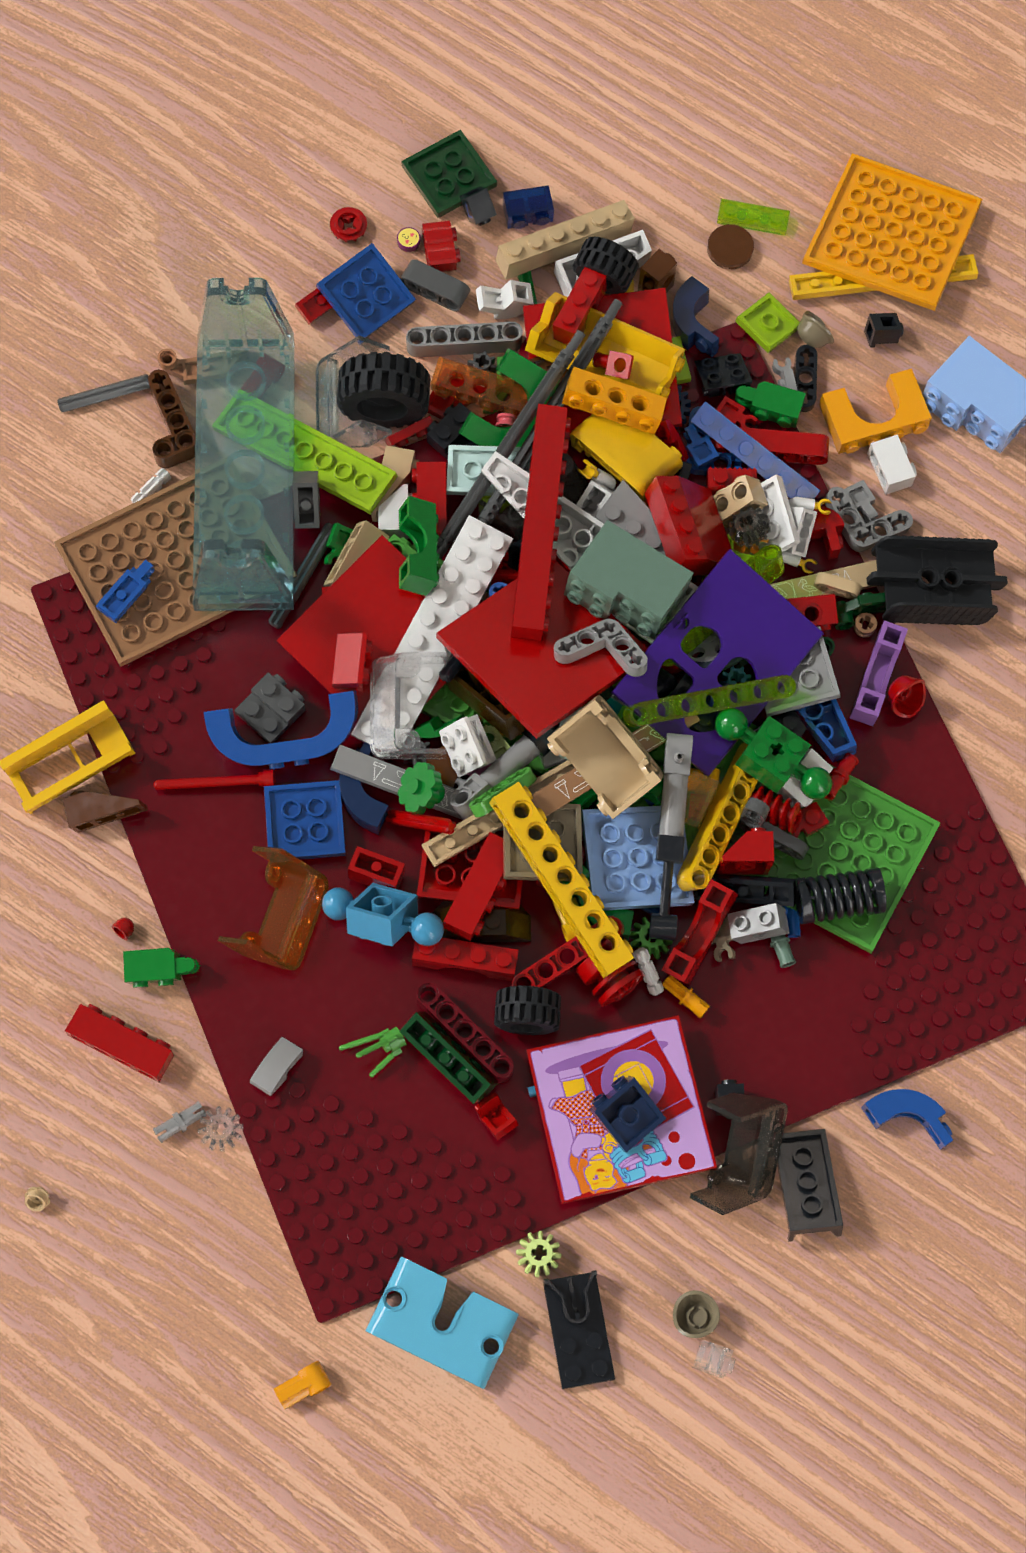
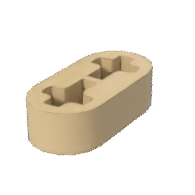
(837, 585)

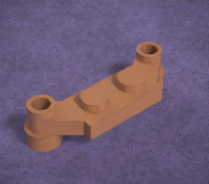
(181, 368)

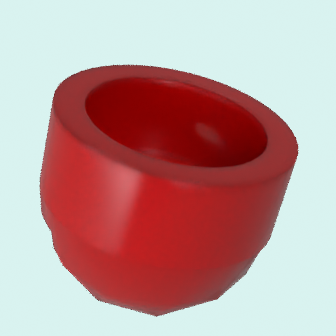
(123, 928)

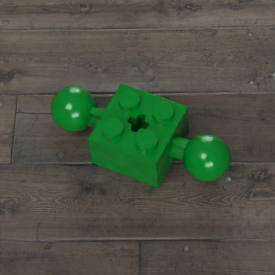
(773, 754)

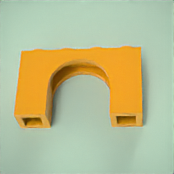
(852, 432)

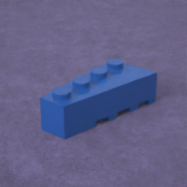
(828, 728)

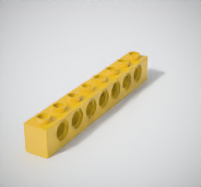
(560, 893)

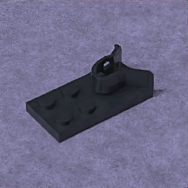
(808, 1184)
(578, 1330)

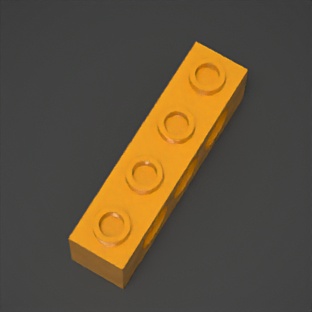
(614, 400)

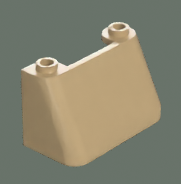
(606, 756)

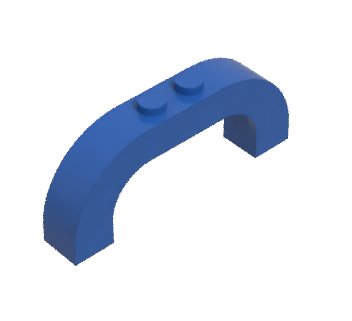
(224, 735)

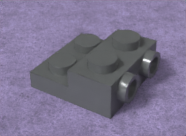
(271, 707)

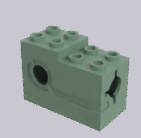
(627, 580)

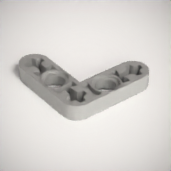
(860, 528)
(611, 636)

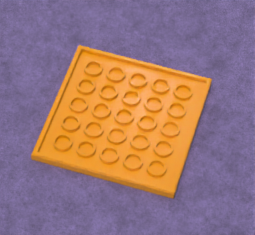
(892, 231)

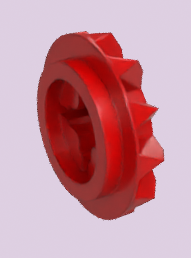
(348, 215)

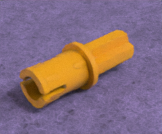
(686, 996)

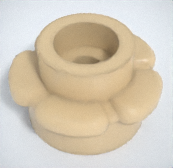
(37, 1198)

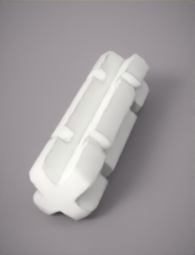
(152, 485)
(651, 976)

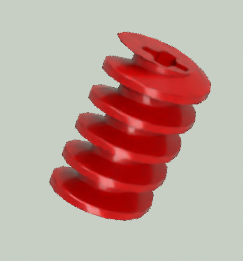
(780, 813)

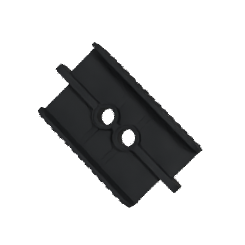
(963, 561)

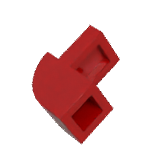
(830, 529)

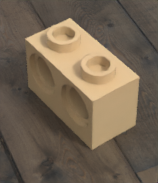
(740, 494)

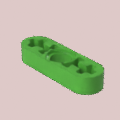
(480, 805)

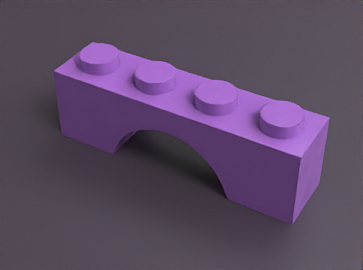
(878, 672)

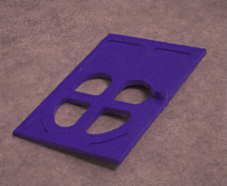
(751, 625)

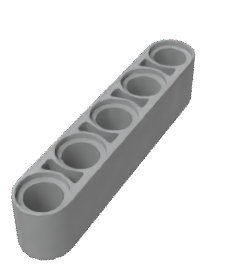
(454, 346)

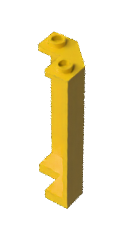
(654, 358)

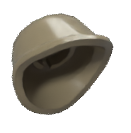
(813, 331)
(696, 1314)

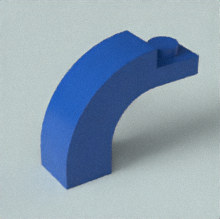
(912, 1105)

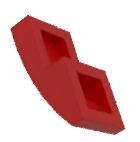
(668, 434)

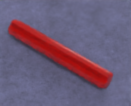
(419, 821)

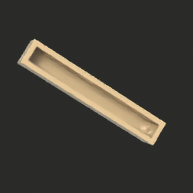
(563, 239)

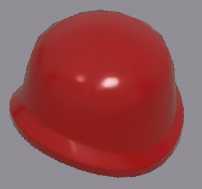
(907, 696)

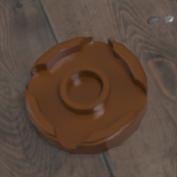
(730, 246)

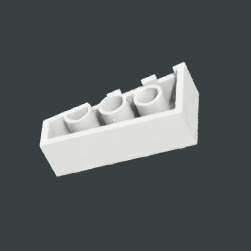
(635, 243)

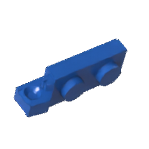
(125, 591)

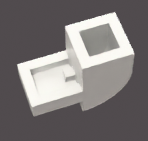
(505, 302)

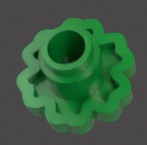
(421, 788)

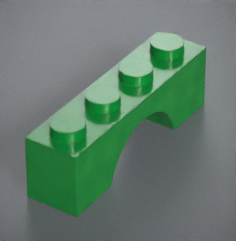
(419, 523)

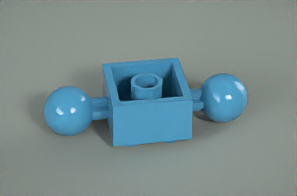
(383, 915)

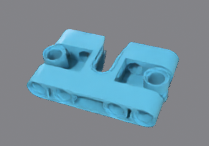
(414, 1329)

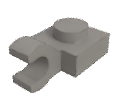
(786, 374)
(863, 500)

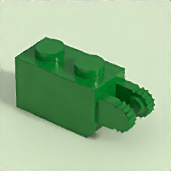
(772, 403)
(156, 965)

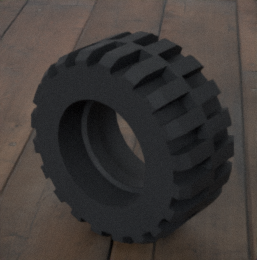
(383, 389)

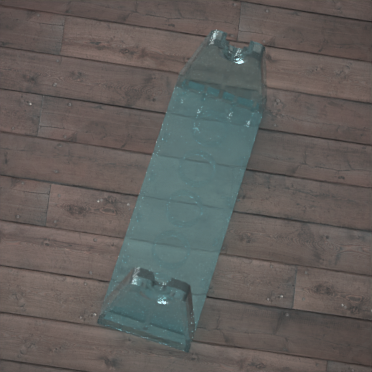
(244, 451)

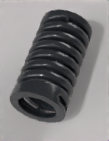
(841, 902)

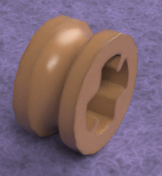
(858, 626)

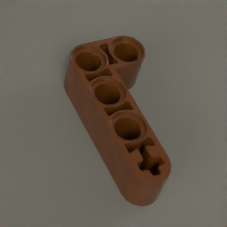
(171, 415)

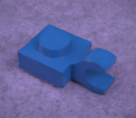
(699, 449)

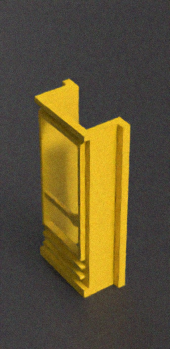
(106, 734)

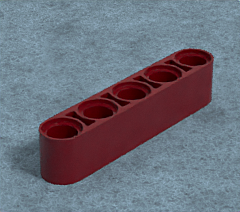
(461, 1020)

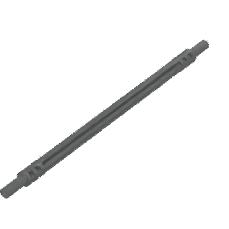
(581, 361)
(509, 442)

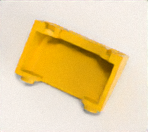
(626, 452)

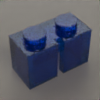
(528, 206)

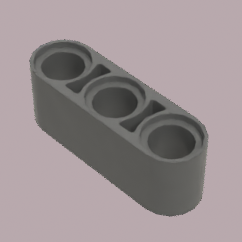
(435, 285)

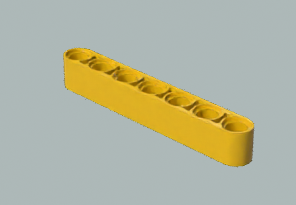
(715, 822)

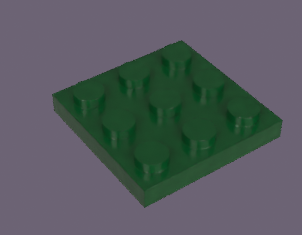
(447, 171)

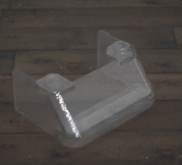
(328, 415)
(386, 736)

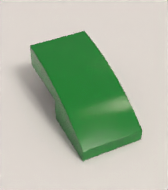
(432, 727)

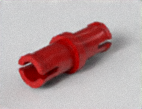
(841, 774)

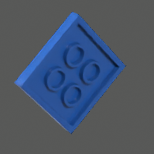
(365, 292)
(305, 819)

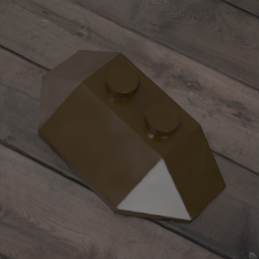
(499, 925)

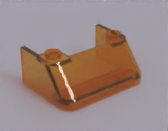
(290, 912)

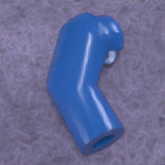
(793, 923)

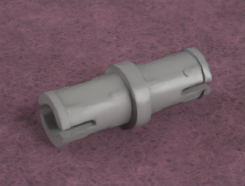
(179, 1122)

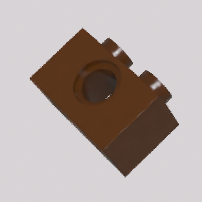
(658, 272)

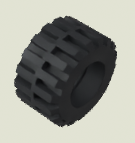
(608, 259)
(527, 1010)

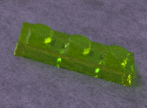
(753, 216)

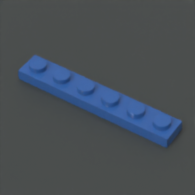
(751, 451)

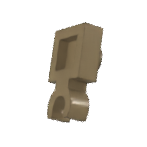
(722, 942)

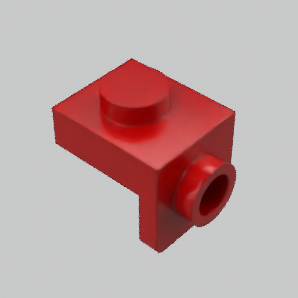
(495, 1116)

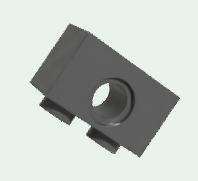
(306, 499)

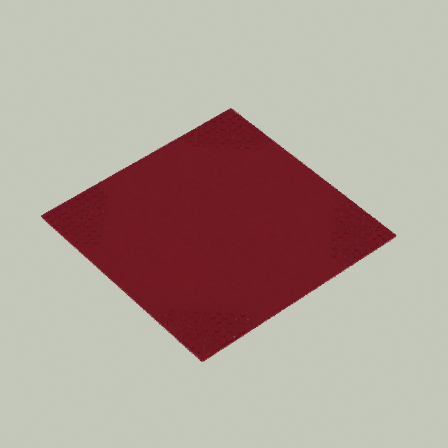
(401, 1156)

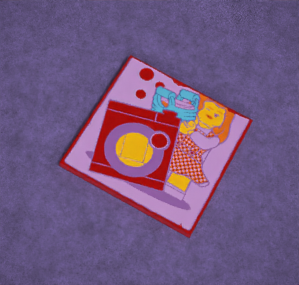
(579, 1069)

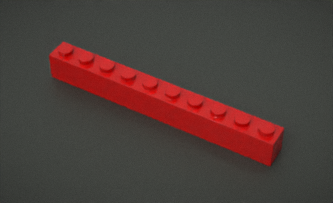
(539, 523)

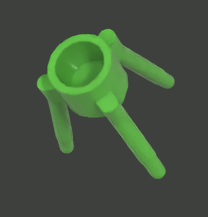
(390, 1040)

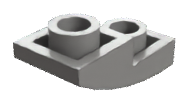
(275, 1065)

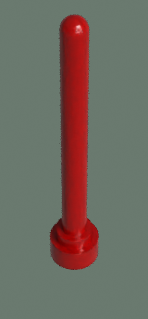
(263, 778)

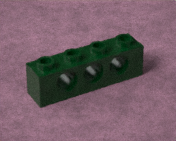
(448, 1057)

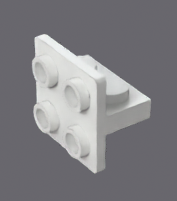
(467, 745)

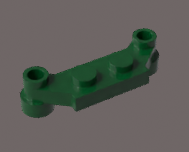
(864, 603)

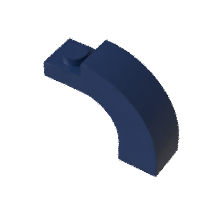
(688, 301)
(360, 806)

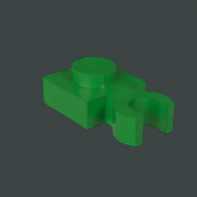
(337, 540)

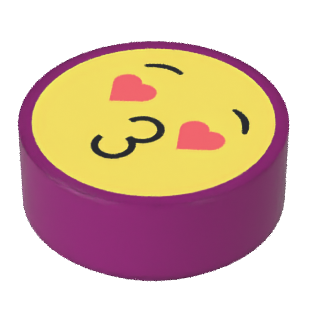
(408, 239)

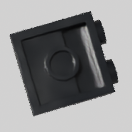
(446, 433)

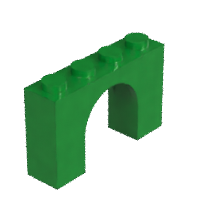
(525, 374)

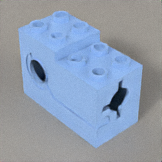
(979, 393)

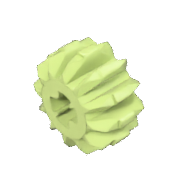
(531, 1248)

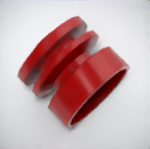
(615, 985)

